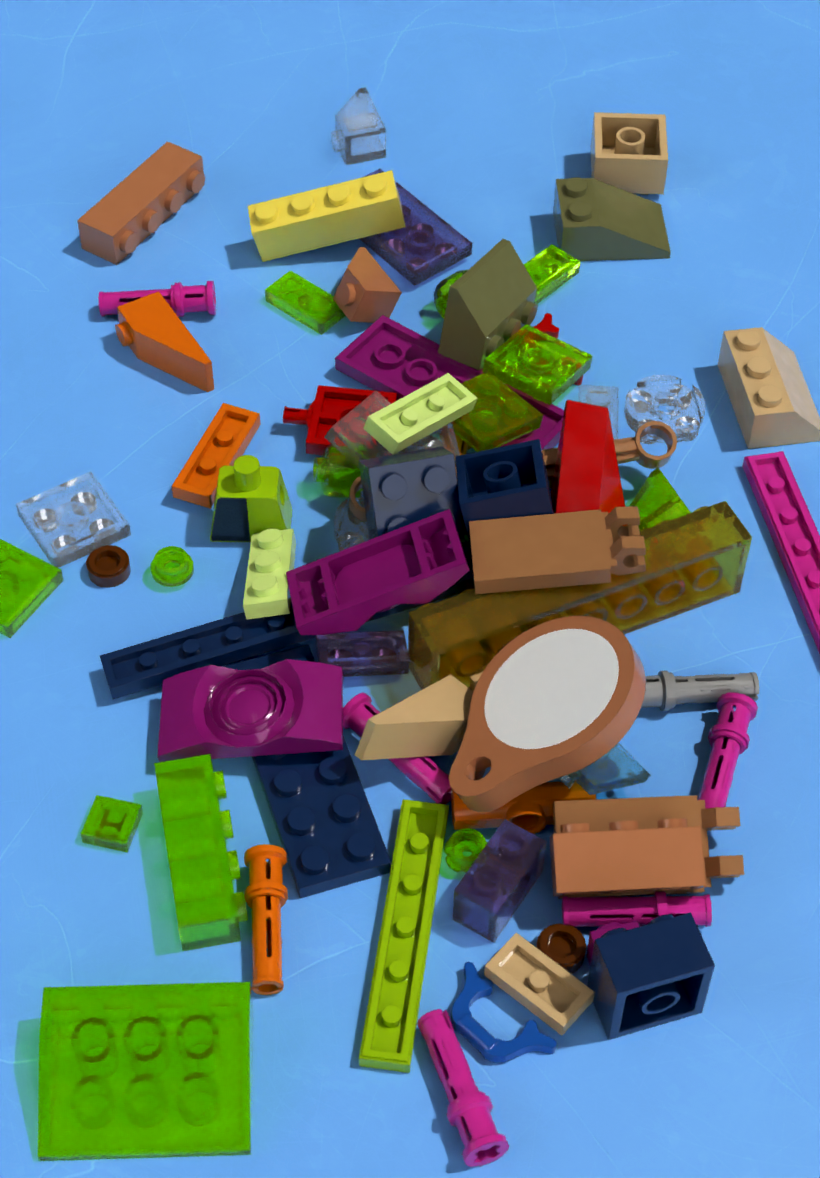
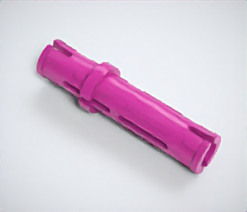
(604, 910)

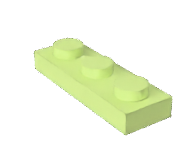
(420, 413)
(266, 578)

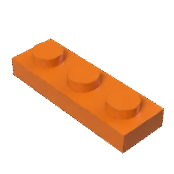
(219, 446)

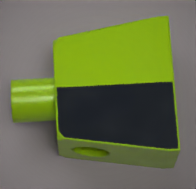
(249, 501)

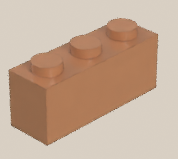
(626, 858)

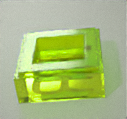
(111, 823)

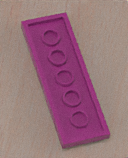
(402, 361)

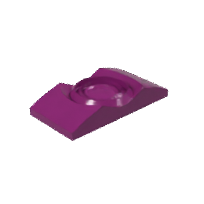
(377, 575)
(252, 711)

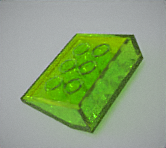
(145, 1071)

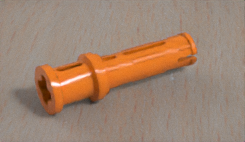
(266, 897)

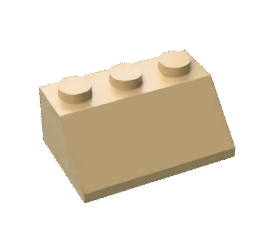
(767, 390)

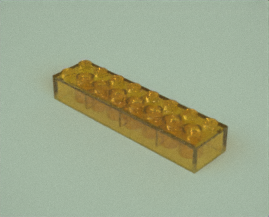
(686, 567)

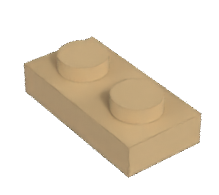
(539, 983)

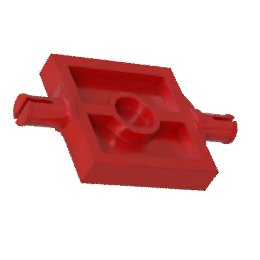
(325, 411)

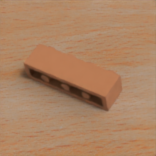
(141, 202)

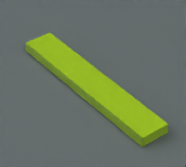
(404, 937)

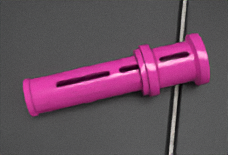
(180, 298)
(727, 741)
(419, 770)
(467, 1106)

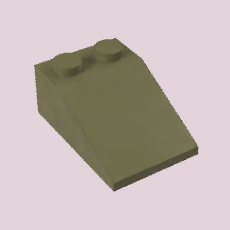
(607, 222)

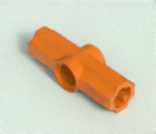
(529, 810)

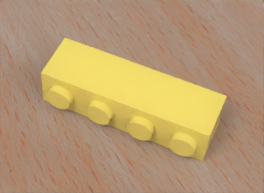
(326, 216)

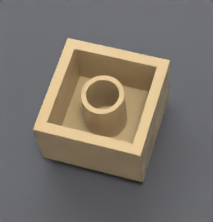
(630, 151)

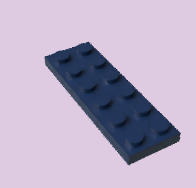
(319, 809)

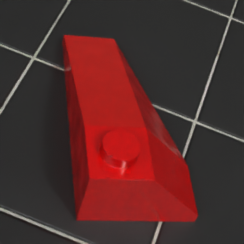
(586, 462)

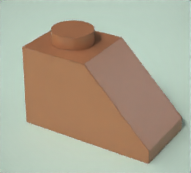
(366, 290)

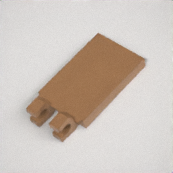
(555, 549)
(647, 812)

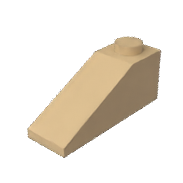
(420, 725)

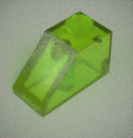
(658, 501)

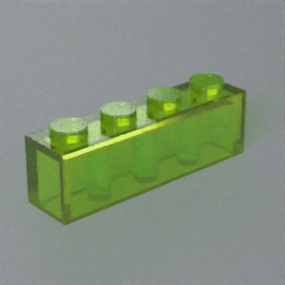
(198, 854)

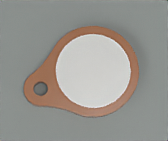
(547, 709)

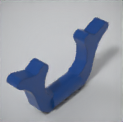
(493, 1049)

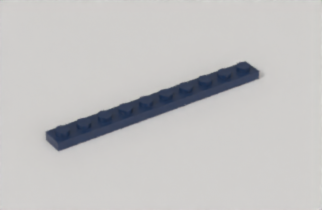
(221, 644)

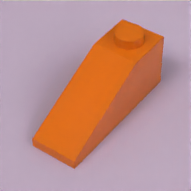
(163, 340)

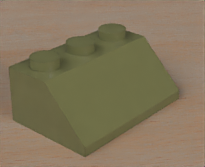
(487, 306)

